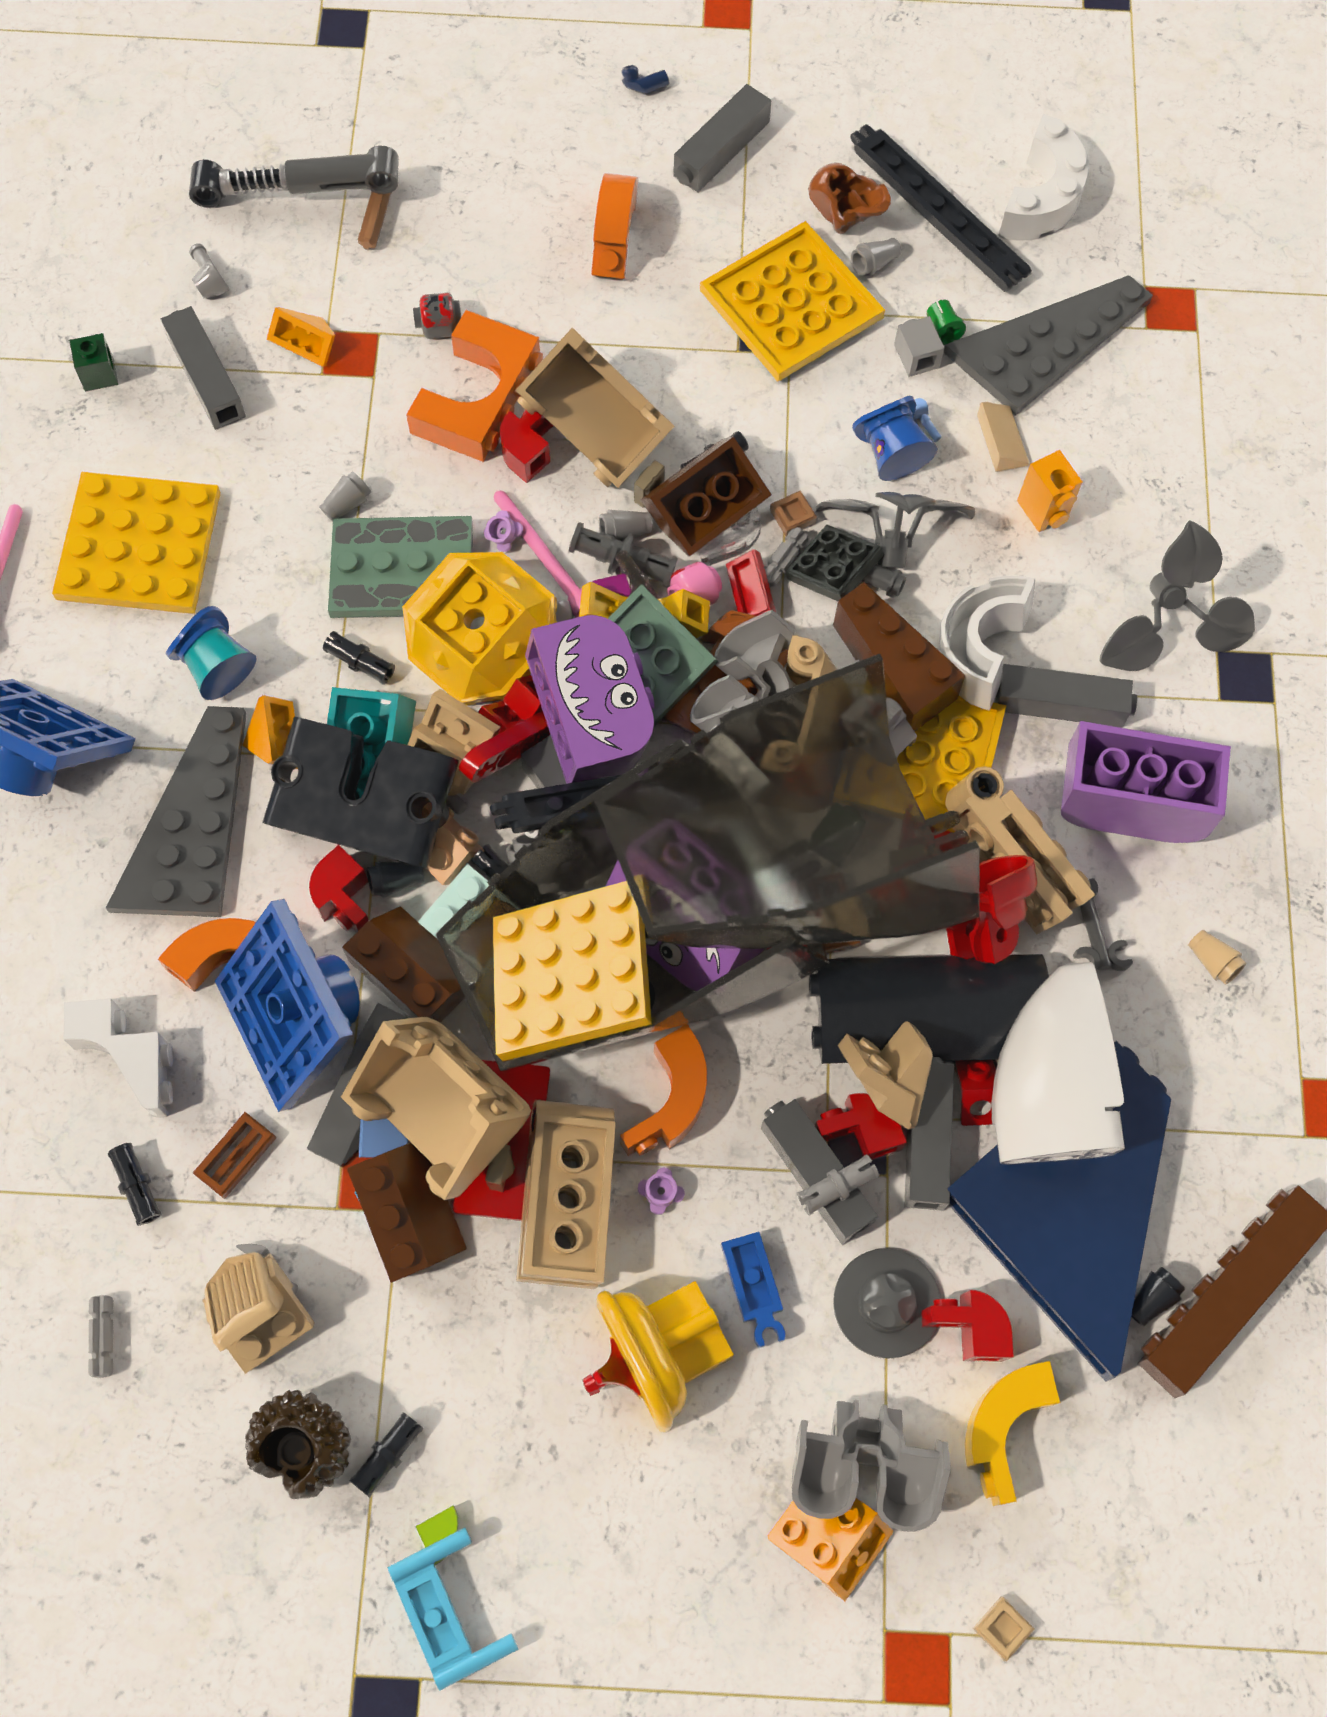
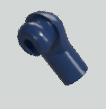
(641, 83)

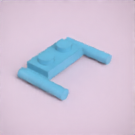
(435, 1617)

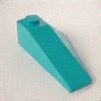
(375, 717)

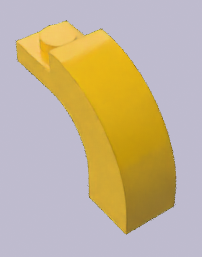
(687, 607)
(991, 1418)

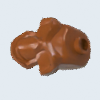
(846, 196)

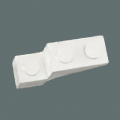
(139, 1056)

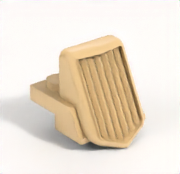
(452, 731)
(895, 1075)
(253, 1309)

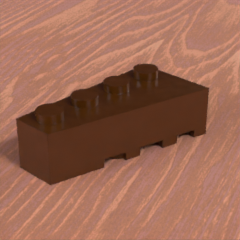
(913, 668)

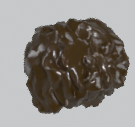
(299, 1441)

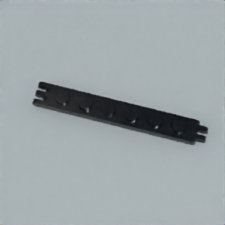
(940, 207)
(535, 807)

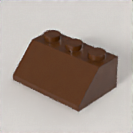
(706, 496)
(405, 965)
(404, 1215)

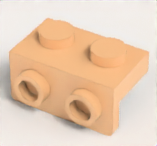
(452, 848)

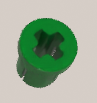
(947, 324)

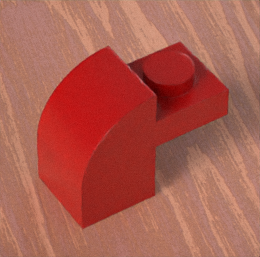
(523, 443)
(516, 706)
(333, 885)
(874, 1130)
(982, 1322)

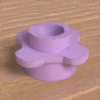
(495, 526)
(661, 1179)

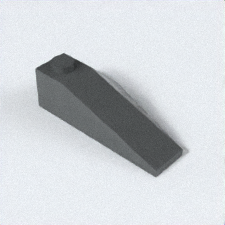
(339, 1128)

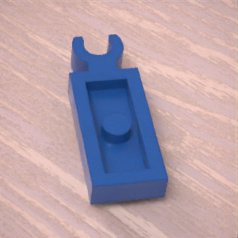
(754, 1284)

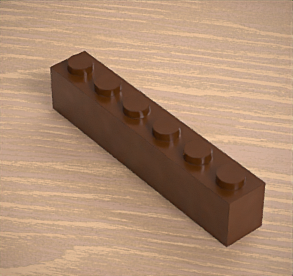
(1235, 1291)

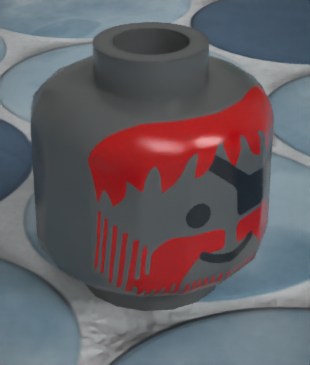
(437, 315)

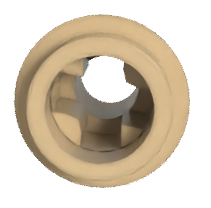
(1217, 957)

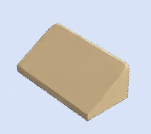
(1002, 436)

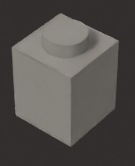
(919, 346)

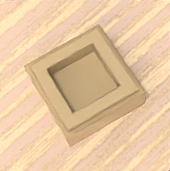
(1003, 1628)

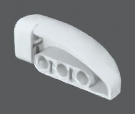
(1059, 1075)

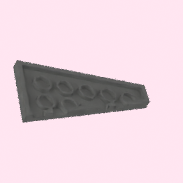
(1036, 349)
(187, 842)

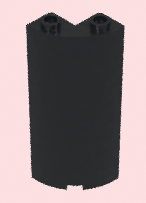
(953, 1002)

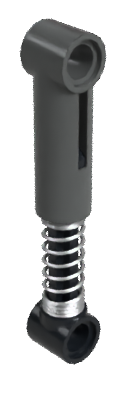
(372, 170)

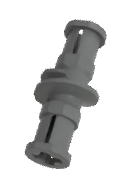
(605, 547)

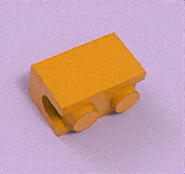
(1049, 491)

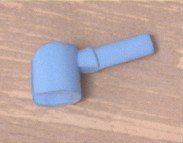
(922, 413)

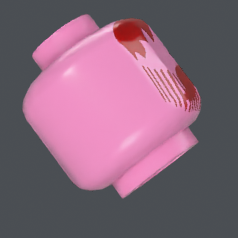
(697, 579)

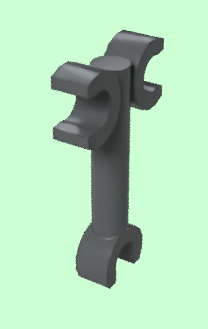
(1099, 954)

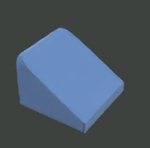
(378, 1138)

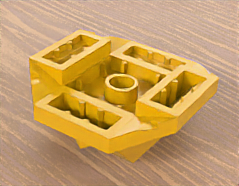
(485, 660)

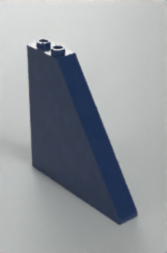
(1077, 1225)

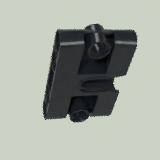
(388, 814)

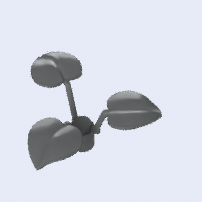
(894, 541)
(1189, 559)

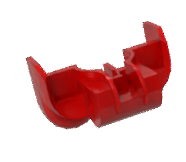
(1002, 906)

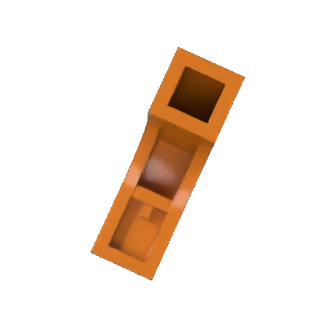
(612, 224)
(204, 949)
(687, 1071)

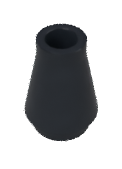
(392, 877)
(1156, 1296)

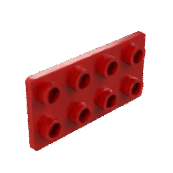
(478, 1200)

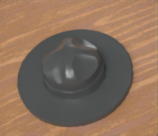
(882, 1302)

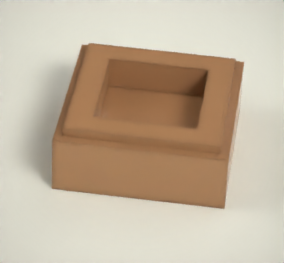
(793, 512)

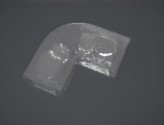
(733, 540)

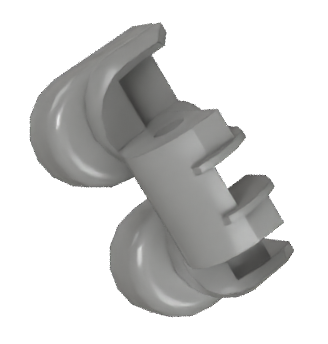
(746, 653)
(908, 1482)

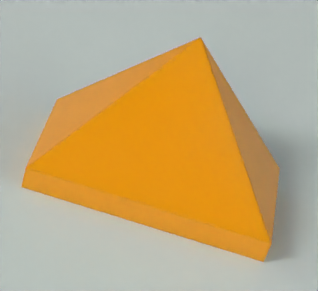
(302, 334)
(269, 728)

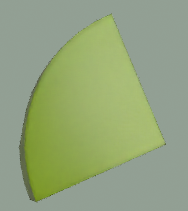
(438, 1527)

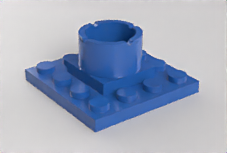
(46, 736)
(288, 1003)

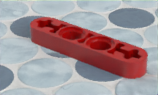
(504, 748)

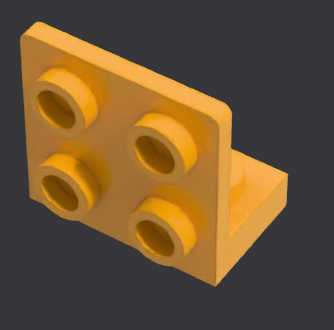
(833, 1548)

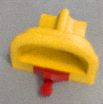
(659, 1348)

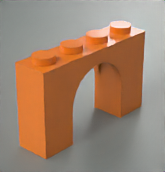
(476, 425)

